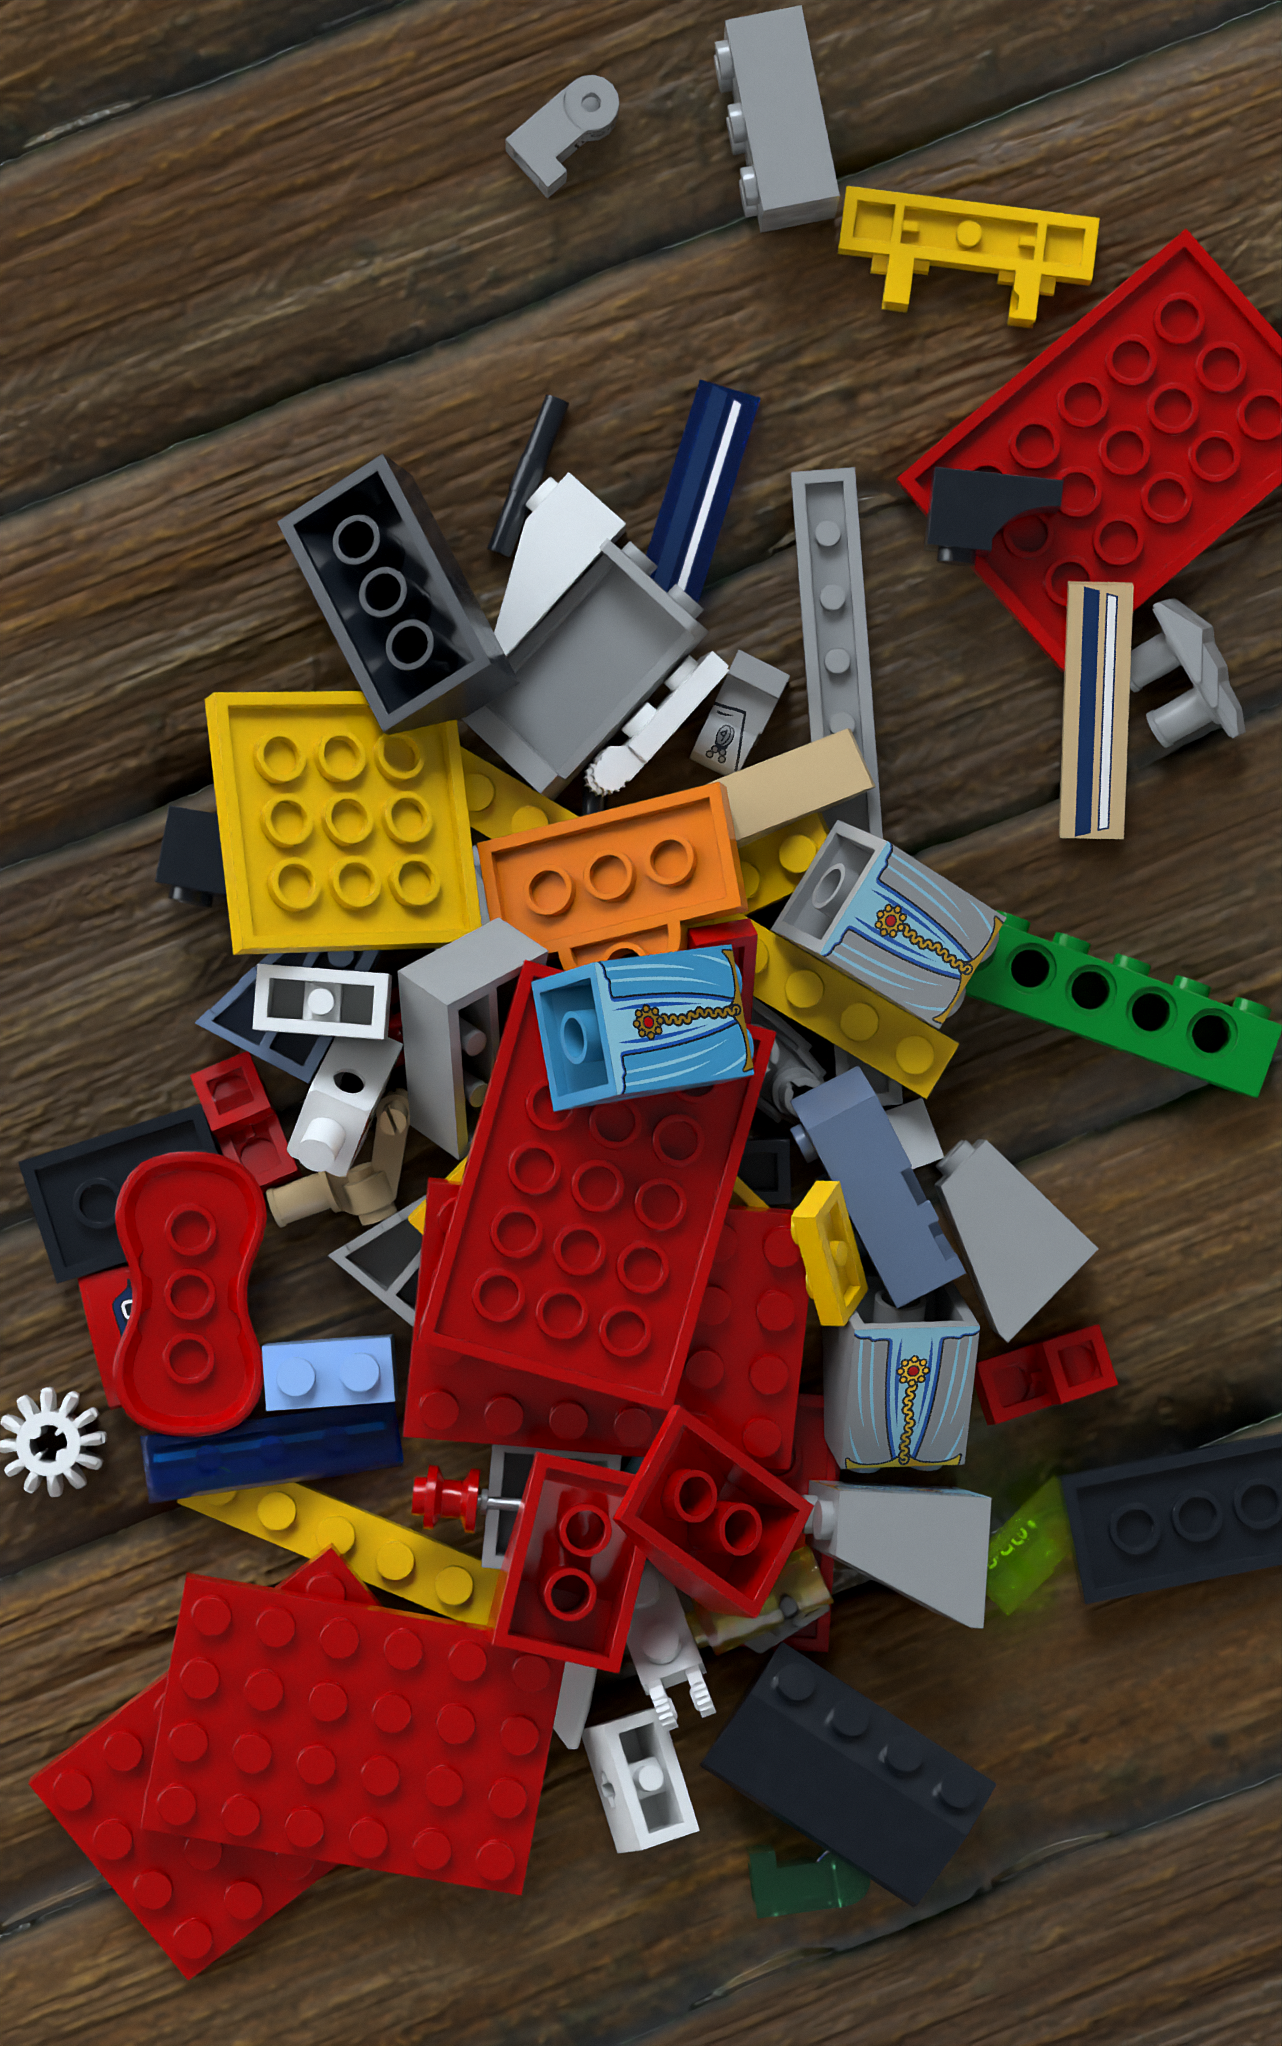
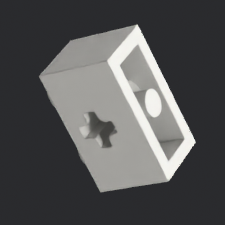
(322, 1002)
(639, 1781)

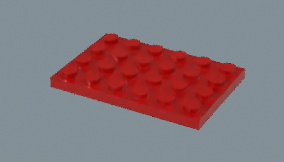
(1153, 419)
(588, 1225)
(735, 1378)
(351, 1735)
(182, 1889)

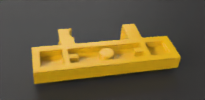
(919, 231)

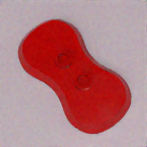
(189, 1343)

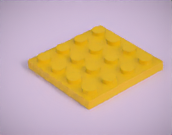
(338, 827)

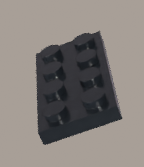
(1175, 1517)

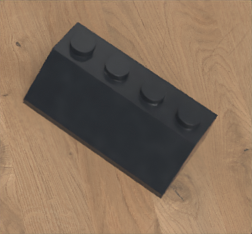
(397, 599)
(847, 1774)

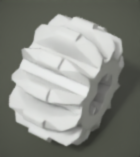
(67, 1457)

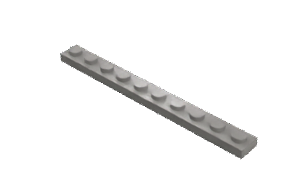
(838, 657)

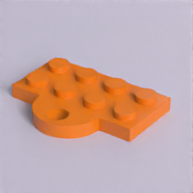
(619, 877)

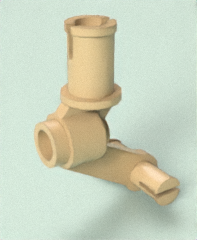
(367, 1188)

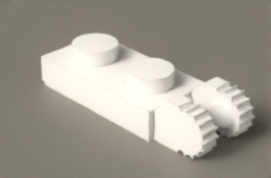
(653, 726)
(665, 1647)

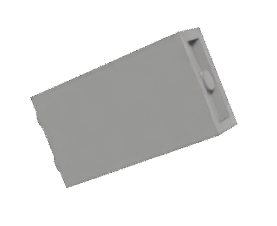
(589, 669)

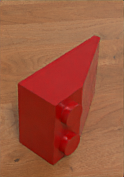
(711, 1517)
(568, 1567)

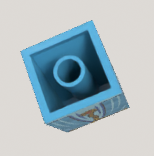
(643, 1026)

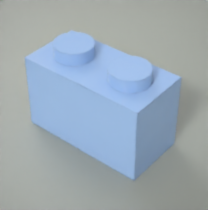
(330, 1372)

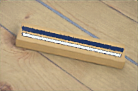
(1096, 710)

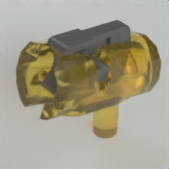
(793, 1603)

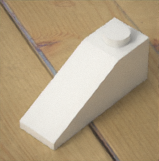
(553, 555)

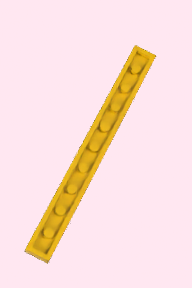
(783, 972)

